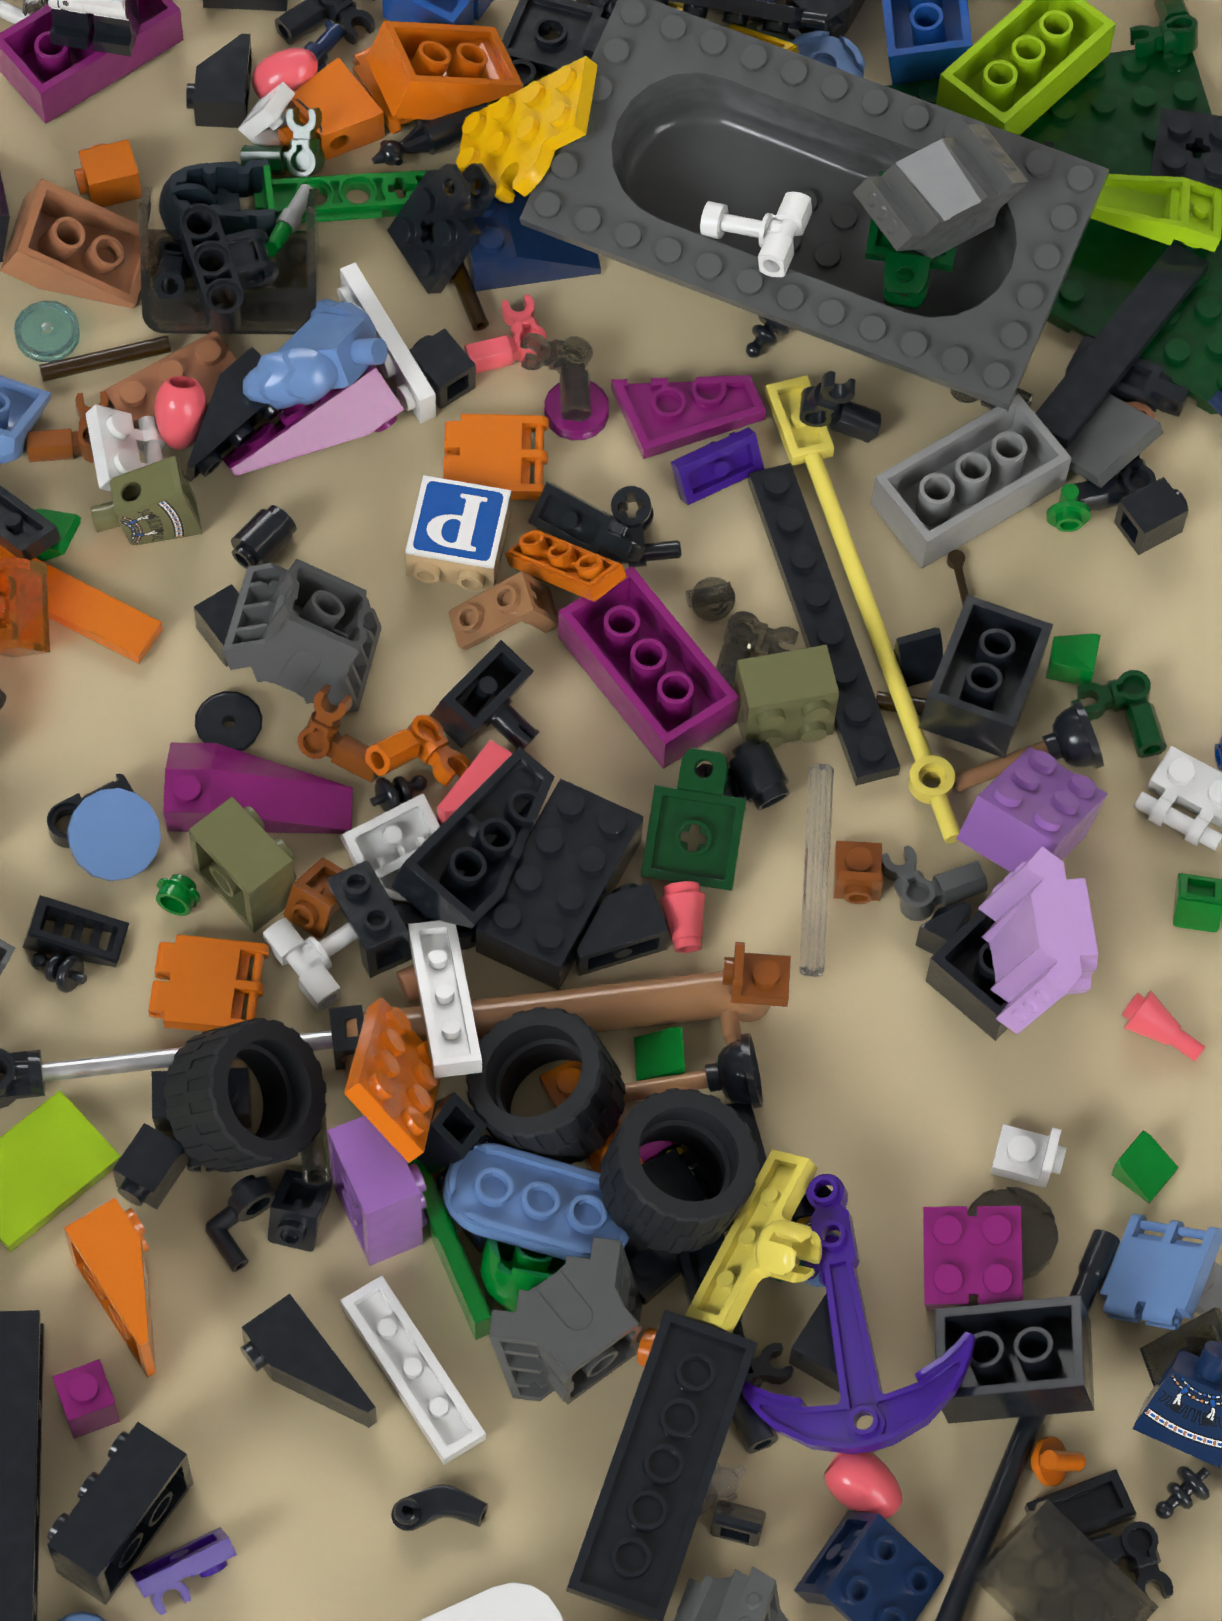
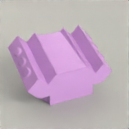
(1039, 939)

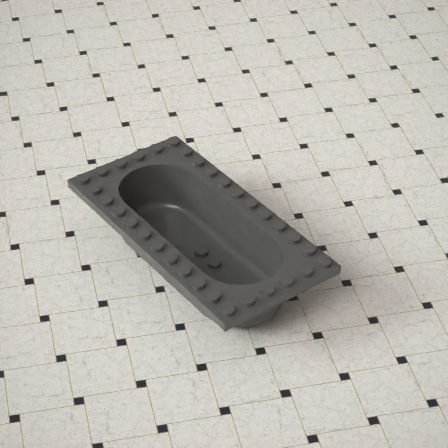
(738, 122)

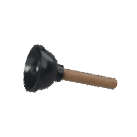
(1071, 740)
(734, 1074)

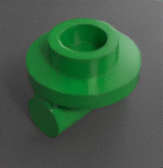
(1068, 513)

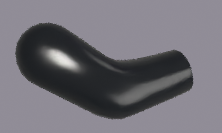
(437, 1503)

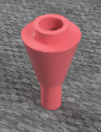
(1152, 1019)

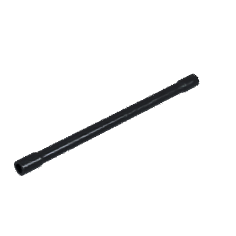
(1091, 1273)

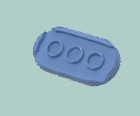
(529, 1201)

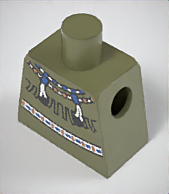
(150, 504)

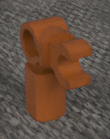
(63, 443)
(323, 738)

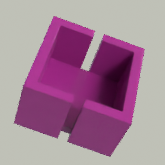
(972, 1255)

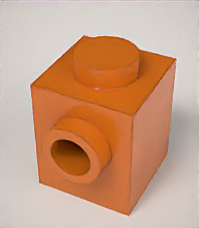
(108, 174)

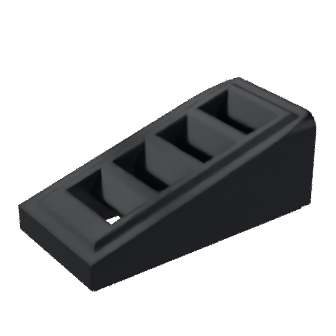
(64, 913)

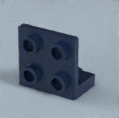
(870, 1572)

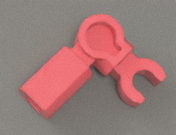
(501, 350)

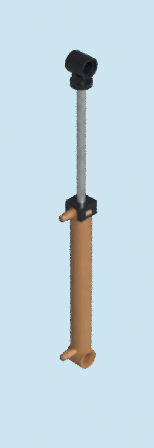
(600, 1006)

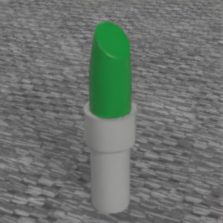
(288, 220)

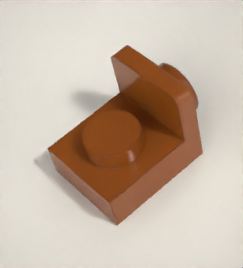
(858, 871)
(311, 900)
(757, 977)

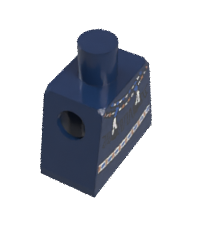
(1187, 1405)

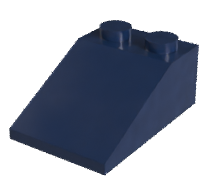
(518, 255)

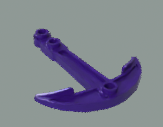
(860, 1388)

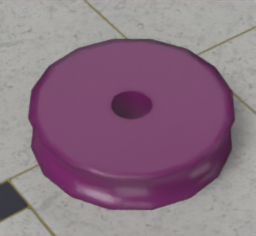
(573, 429)

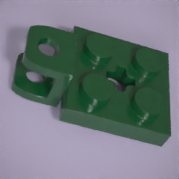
(904, 270)
(695, 803)

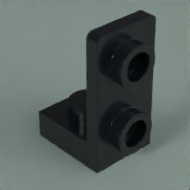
(372, 917)

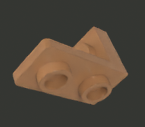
(501, 607)

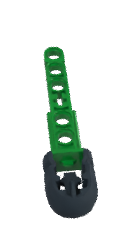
(225, 182)

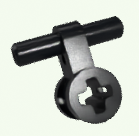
(641, 523)

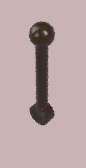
(956, 561)

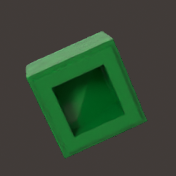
(1073, 658)

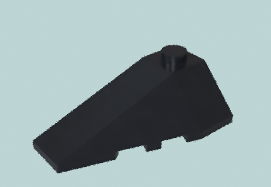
(475, 851)

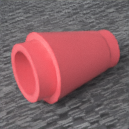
(684, 914)

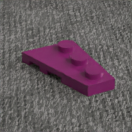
(681, 413)

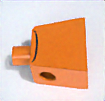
(347, 111)

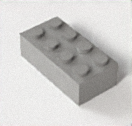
(970, 481)

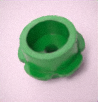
(177, 894)

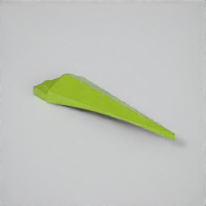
(1162, 209)

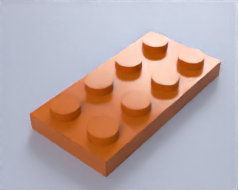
(393, 1079)

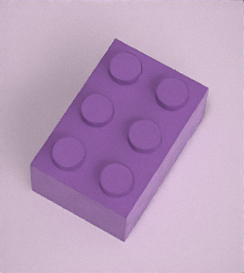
(1030, 808)
(377, 1190)

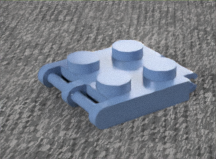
(1159, 1275)

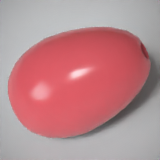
(289, 66)
(180, 411)
(863, 1484)

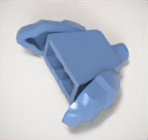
(319, 357)

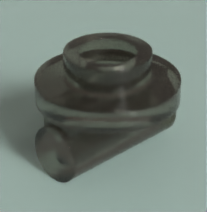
(711, 598)

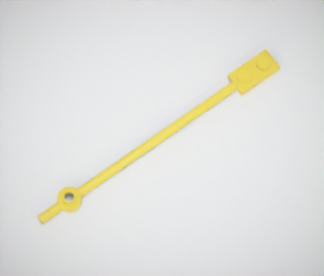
(811, 446)

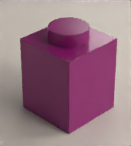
(86, 1398)

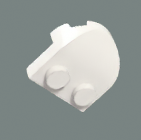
(391, 839)

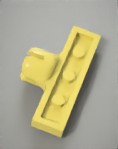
(760, 1243)

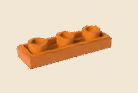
(565, 565)

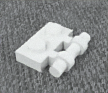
(118, 444)
(1192, 786)

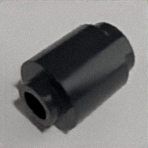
(263, 537)
(759, 774)

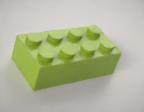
(1026, 63)

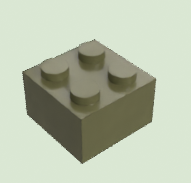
(786, 696)
(243, 862)

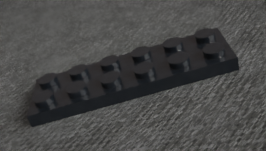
(662, 1467)

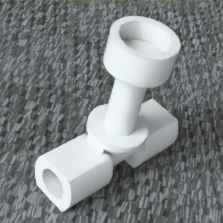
(774, 231)
(309, 959)

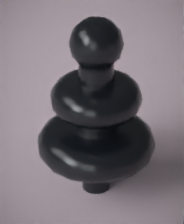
(765, 335)
(399, 791)
(62, 970)
(1180, 1494)

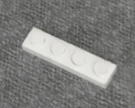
(412, 385)
(445, 999)
(413, 1370)

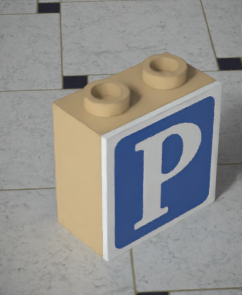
(458, 533)

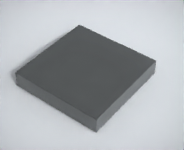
(1111, 440)

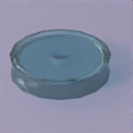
(52, 345)

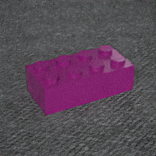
(60, 76)
(648, 668)

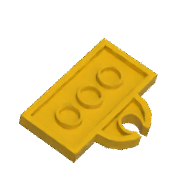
(525, 128)

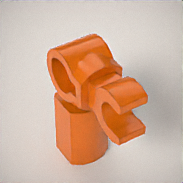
(420, 740)

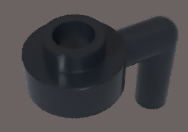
(248, 1200)

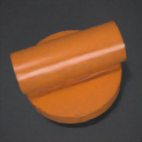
(1052, 1461)

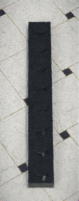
(823, 621)

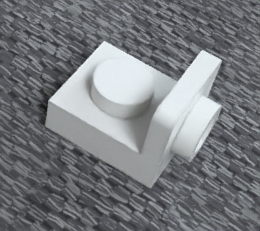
(267, 117)
(1028, 1155)

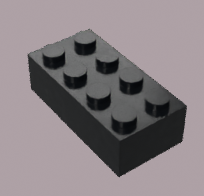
(559, 883)

